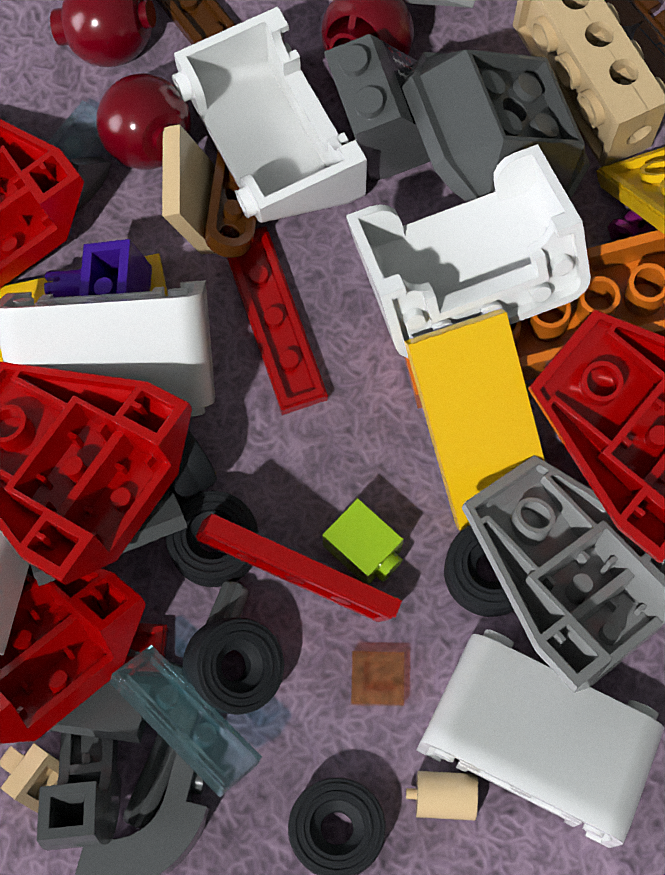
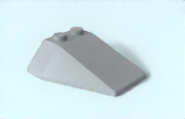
(568, 571)

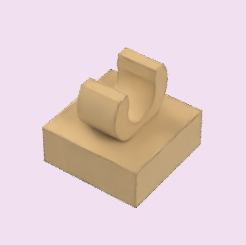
(28, 774)

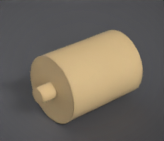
(445, 795)

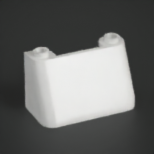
(269, 121)
(496, 252)
(117, 336)
(542, 740)

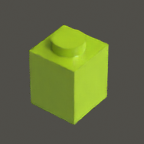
(364, 543)

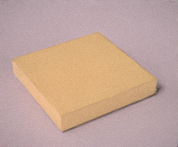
(186, 186)

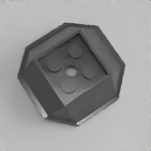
(486, 107)

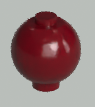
(356, 18)
(104, 30)
(134, 119)

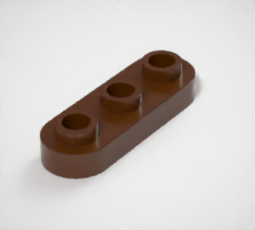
(227, 217)

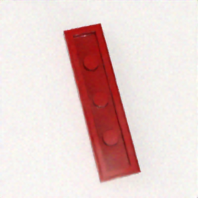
(277, 326)
(297, 569)

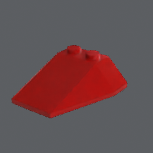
(36, 199)
(610, 414)
(82, 463)
(63, 649)

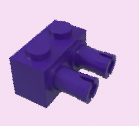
(105, 269)

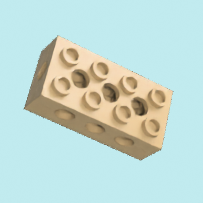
(598, 71)

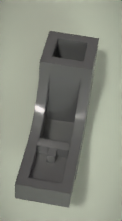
(87, 795)
(163, 840)

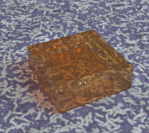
(377, 679)

